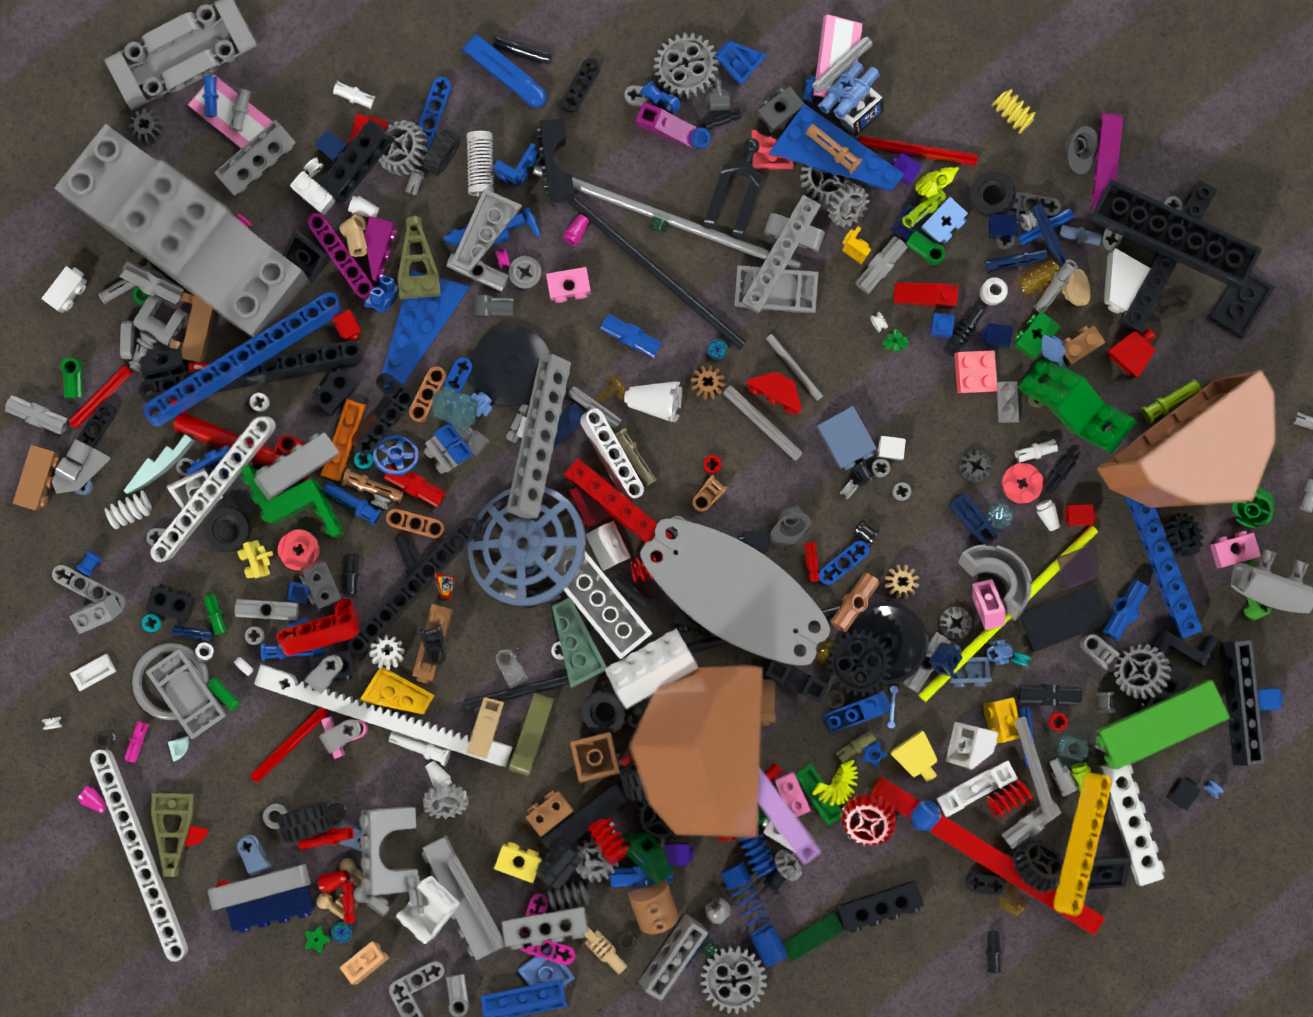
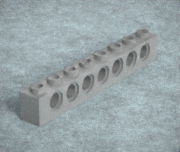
(538, 436)

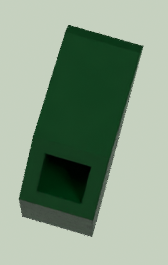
(647, 855)

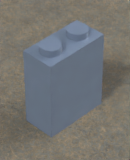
(846, 438)

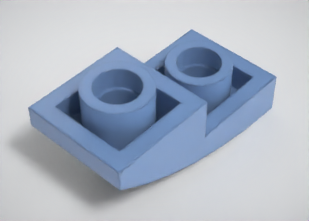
(1053, 350)

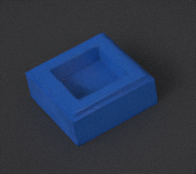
(298, 593)

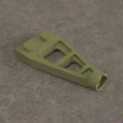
(417, 286)
(171, 804)

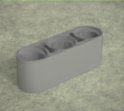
(812, 238)

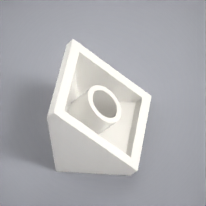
(186, 487)

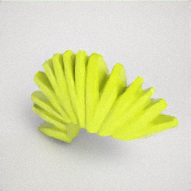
(935, 180)
(839, 787)

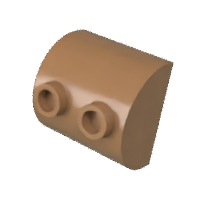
(595, 757)
(654, 908)

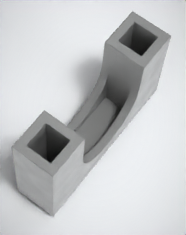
(375, 826)

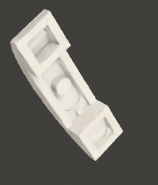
(976, 788)

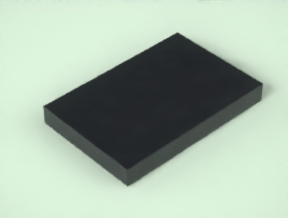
(1239, 309)

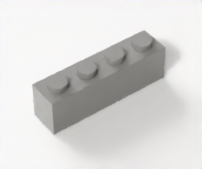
(296, 465)

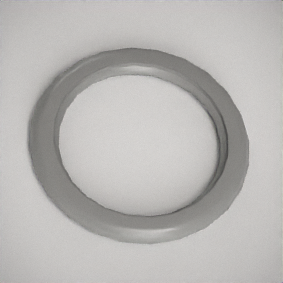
(140, 668)

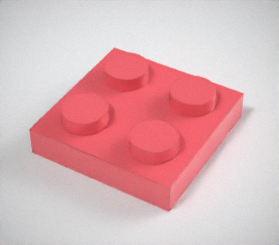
(975, 371)

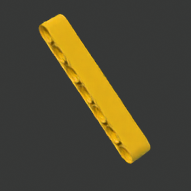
(1082, 844)

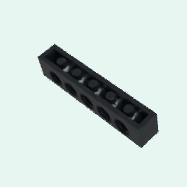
(1242, 703)

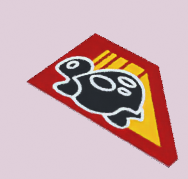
(445, 584)

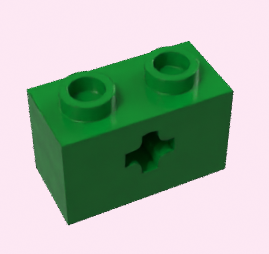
(1030, 346)

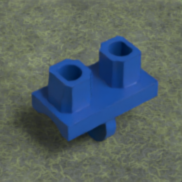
(382, 295)

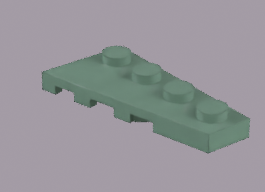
(577, 646)

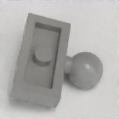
(377, 904)

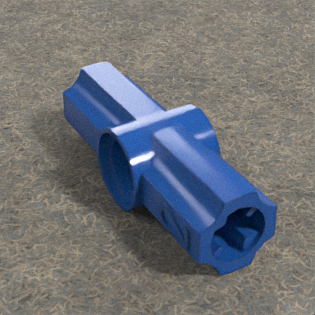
(630, 335)
(1125, 610)
(634, 877)

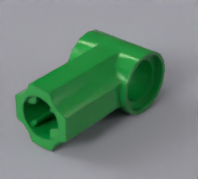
(924, 246)
(72, 381)

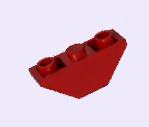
(777, 390)

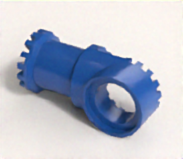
(661, 98)

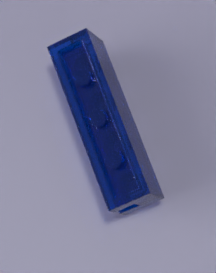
(271, 908)

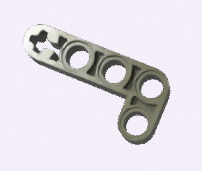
(531, 734)

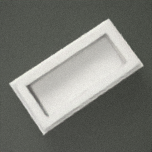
(93, 672)

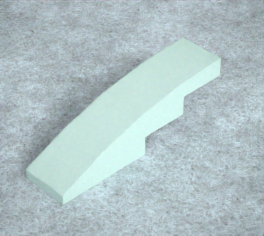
(154, 469)

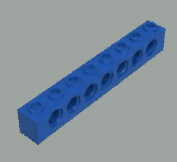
(1165, 568)

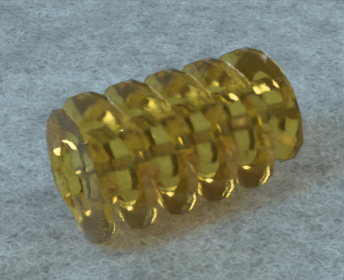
(1038, 278)

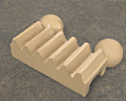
(325, 900)

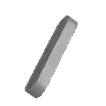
(90, 585)

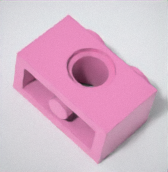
(558, 279)
(1247, 549)
(988, 604)
(792, 794)

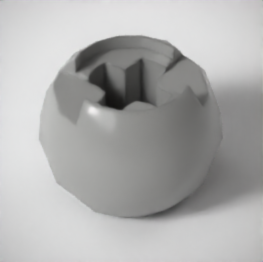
(717, 910)

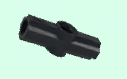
(1050, 695)

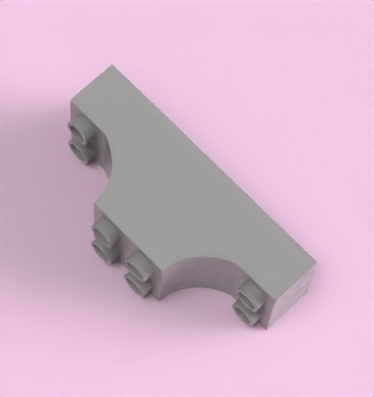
(182, 232)

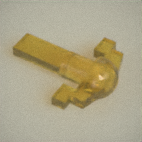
(617, 386)

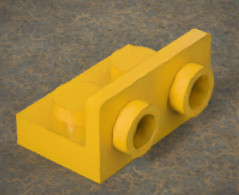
(855, 248)
(1001, 719)

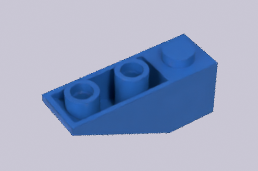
(857, 712)

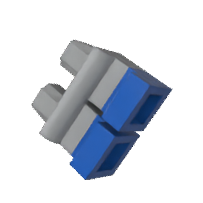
(446, 450)

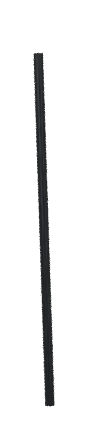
(563, 679)

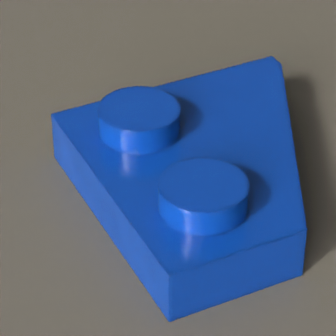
(739, 60)

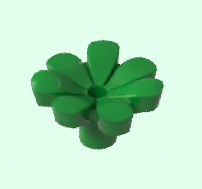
(895, 340)

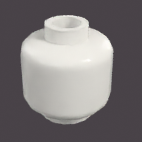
(996, 285)

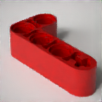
(322, 631)

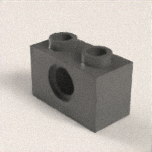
(774, 119)

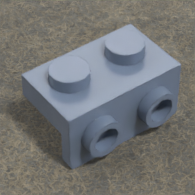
(974, 671)

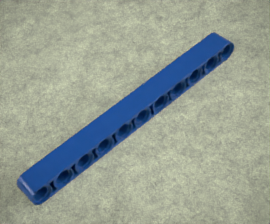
(238, 368)

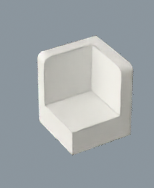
(891, 448)

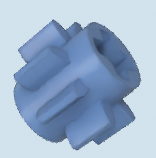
(483, 403)
(999, 652)

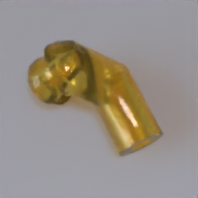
(823, 653)
(1007, 906)

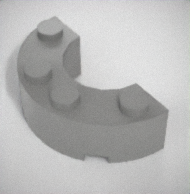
(1006, 567)

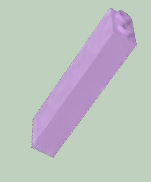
(785, 820)

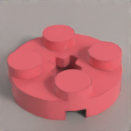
(1011, 487)
(293, 539)

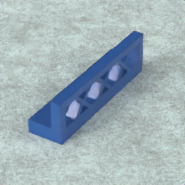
(525, 1000)

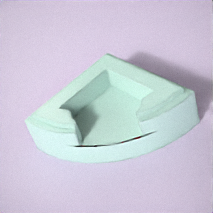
(178, 747)

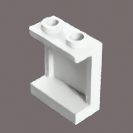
(437, 907)

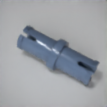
(1080, 235)

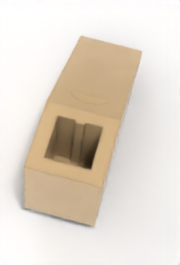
(485, 727)

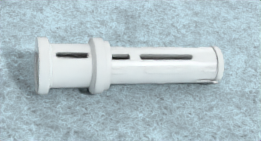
(429, 750)

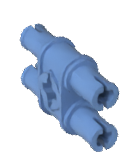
(848, 90)

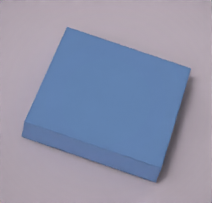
(542, 970)

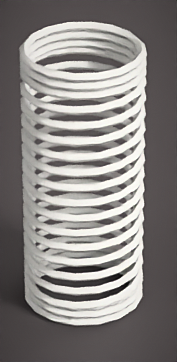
(473, 137)

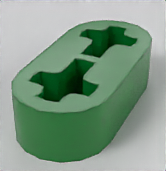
(223, 694)

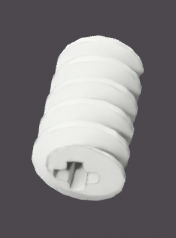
(128, 511)

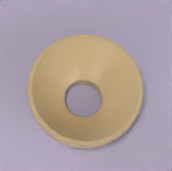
(1077, 289)

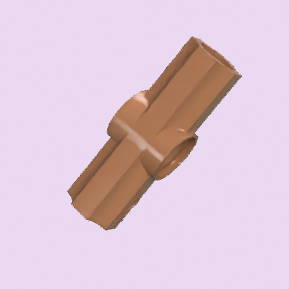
(848, 612)

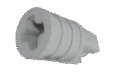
(1062, 777)

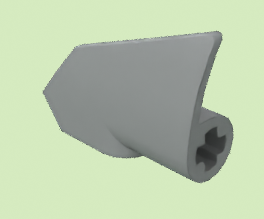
(78, 467)

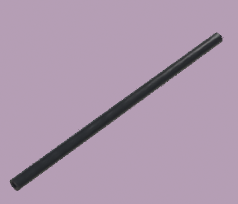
(658, 273)

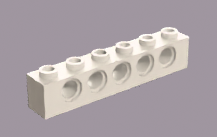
(1155, 869)

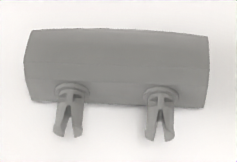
(1271, 589)

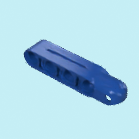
(506, 71)

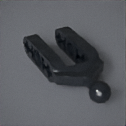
(744, 169)

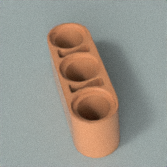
(428, 384)
(406, 519)

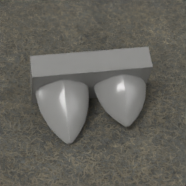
(1007, 402)

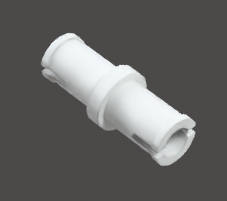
(354, 95)
(1036, 451)

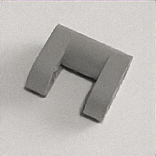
(155, 328)

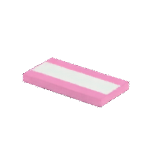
(836, 40)
(253, 122)

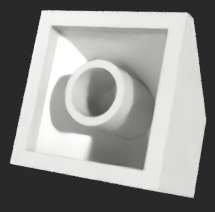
(970, 745)

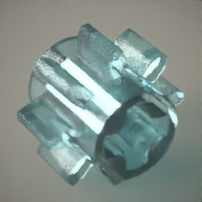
(1000, 516)

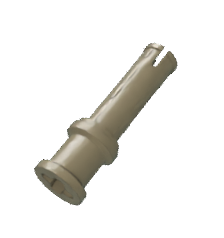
(634, 457)

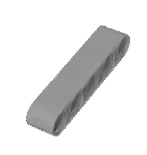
(258, 886)

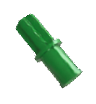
(215, 614)

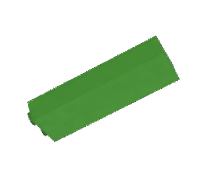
(1161, 724)

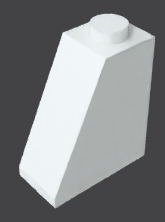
(1123, 280)

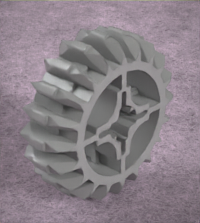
(412, 141)
(817, 191)
(1127, 684)

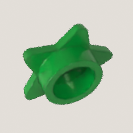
(322, 939)

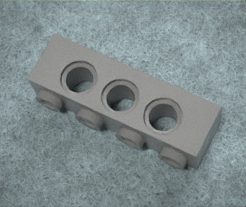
(256, 147)
(512, 928)
(673, 957)

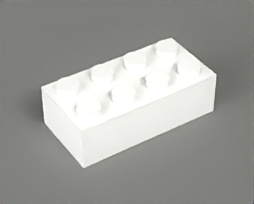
(651, 668)

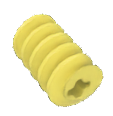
(1014, 110)

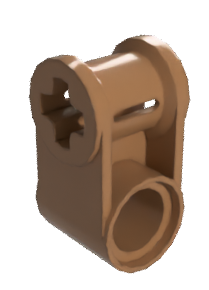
(709, 493)

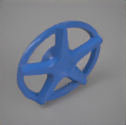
(396, 455)

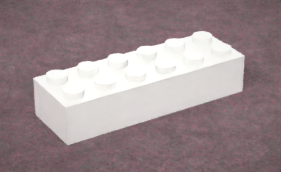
(602, 604)

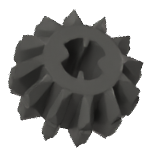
(152, 121)

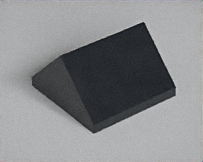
(306, 255)
(1108, 872)

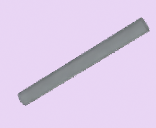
(794, 367)

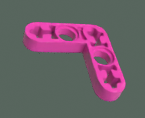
(536, 950)

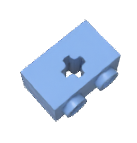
(949, 210)

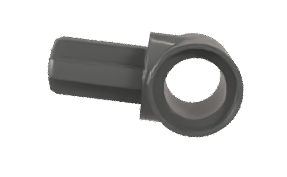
(717, 97)

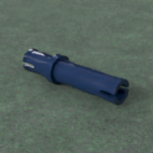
(1025, 258)

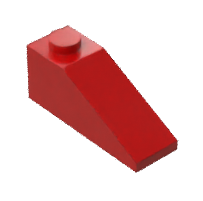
(926, 294)

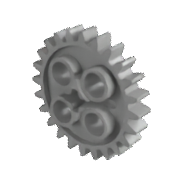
(681, 49)
(736, 998)

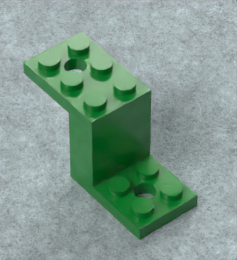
(1076, 405)
(293, 502)

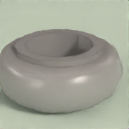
(266, 815)

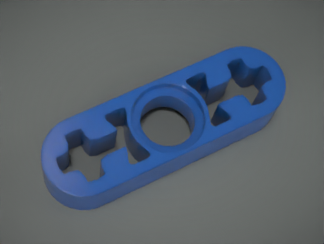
(835, 576)

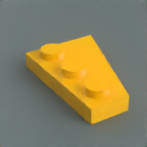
(396, 692)

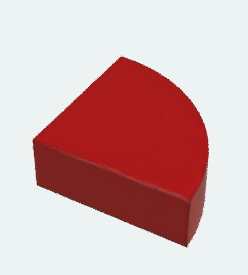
(196, 835)

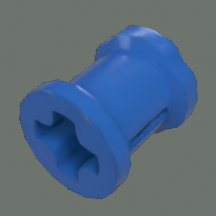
(89, 563)

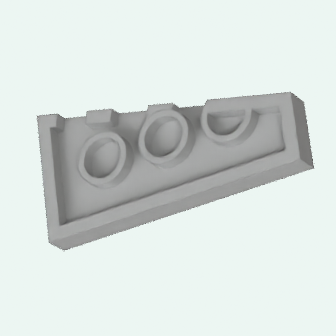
(486, 224)

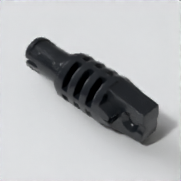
(963, 332)

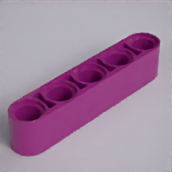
(1106, 154)
(336, 248)

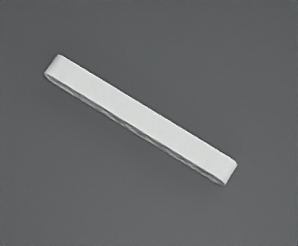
(204, 494)

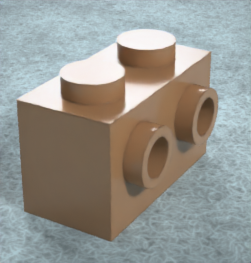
(1086, 341)
(548, 813)

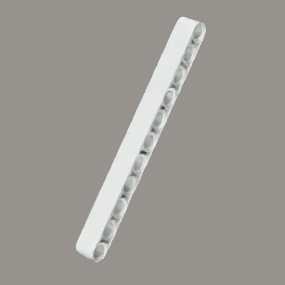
(139, 864)

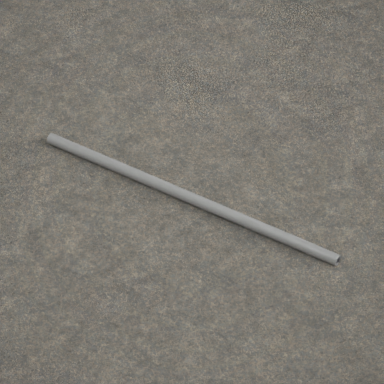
(672, 219)

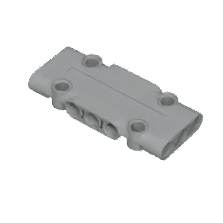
(180, 52)

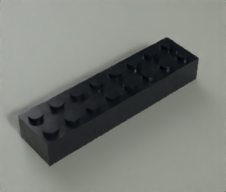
(1176, 235)

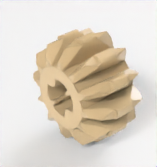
(901, 574)

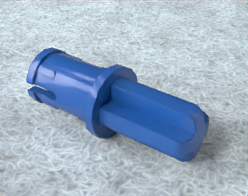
(210, 96)

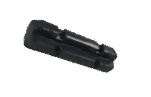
(722, 118)

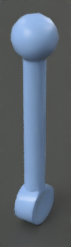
(893, 689)

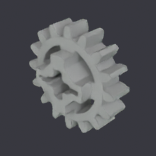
(848, 205)
(445, 801)
(594, 868)

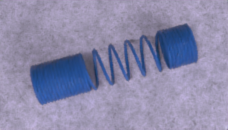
(767, 943)

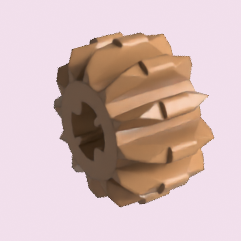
(708, 389)

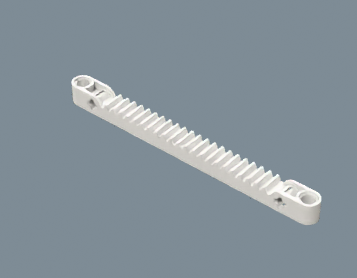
(272, 680)

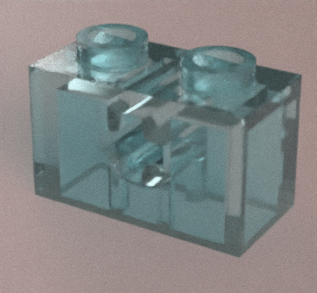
(454, 407)

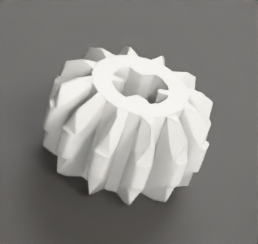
(379, 654)

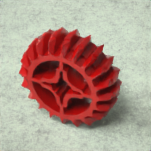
(866, 830)

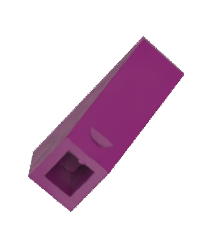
(664, 124)
(378, 239)

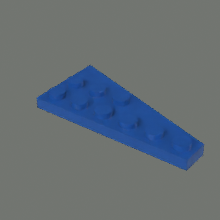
(418, 327)

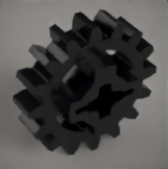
(1184, 534)

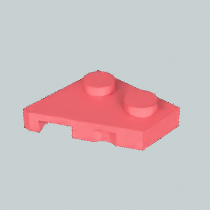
(762, 159)

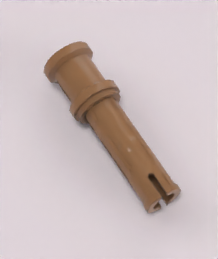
(814, 131)
(363, 483)

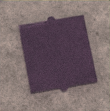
(1077, 567)

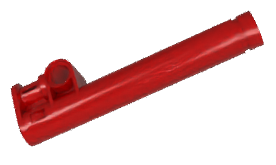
(221, 437)

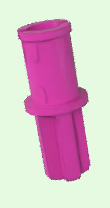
(136, 741)

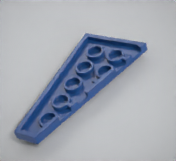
(801, 148)

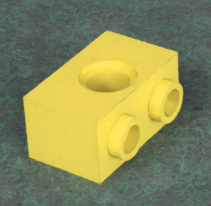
(506, 864)

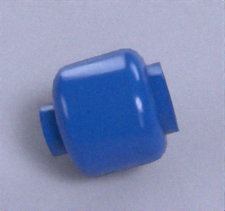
(925, 815)

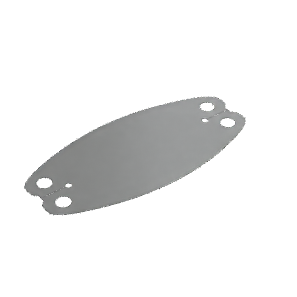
(735, 591)

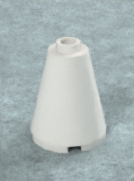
(656, 399)

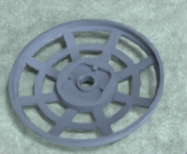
(532, 553)

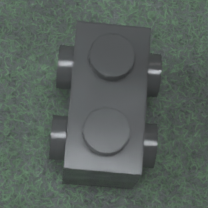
(320, 583)

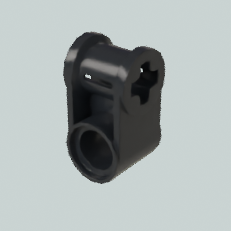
(434, 643)

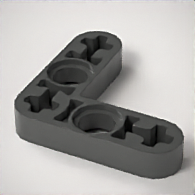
(1020, 206)

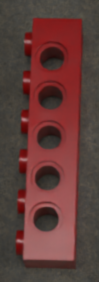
(612, 501)

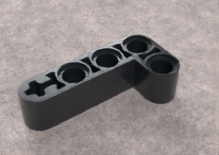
(379, 415)

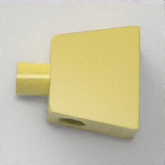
(916, 756)

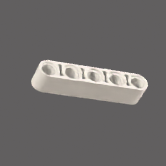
(612, 444)

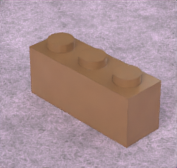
(36, 478)

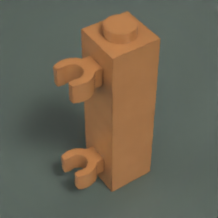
(198, 330)
(423, 668)

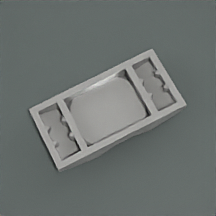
(792, 293)
(186, 693)

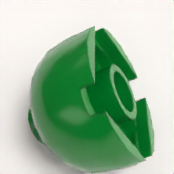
(1255, 511)

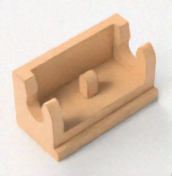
(364, 963)

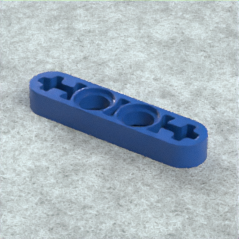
(435, 115)

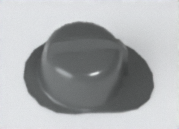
(1081, 149)
(790, 526)

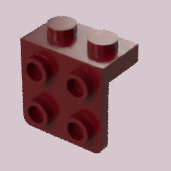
(589, 510)

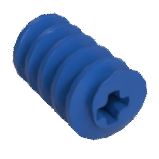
(758, 854)

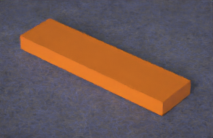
(347, 426)

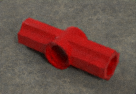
(417, 486)

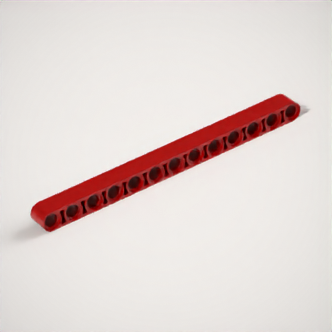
(981, 852)

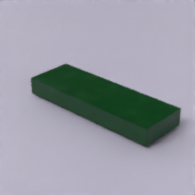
(812, 936)

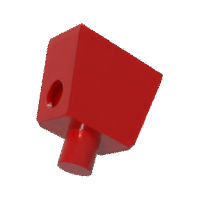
(1133, 352)

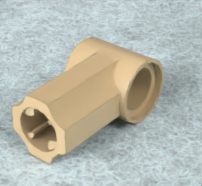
(353, 230)

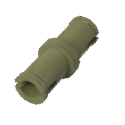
(856, 746)

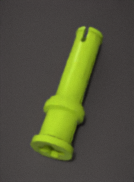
(927, 205)
(1162, 405)

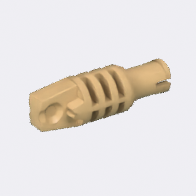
(604, 950)

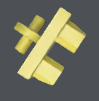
(257, 557)

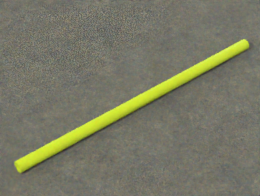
(973, 647)

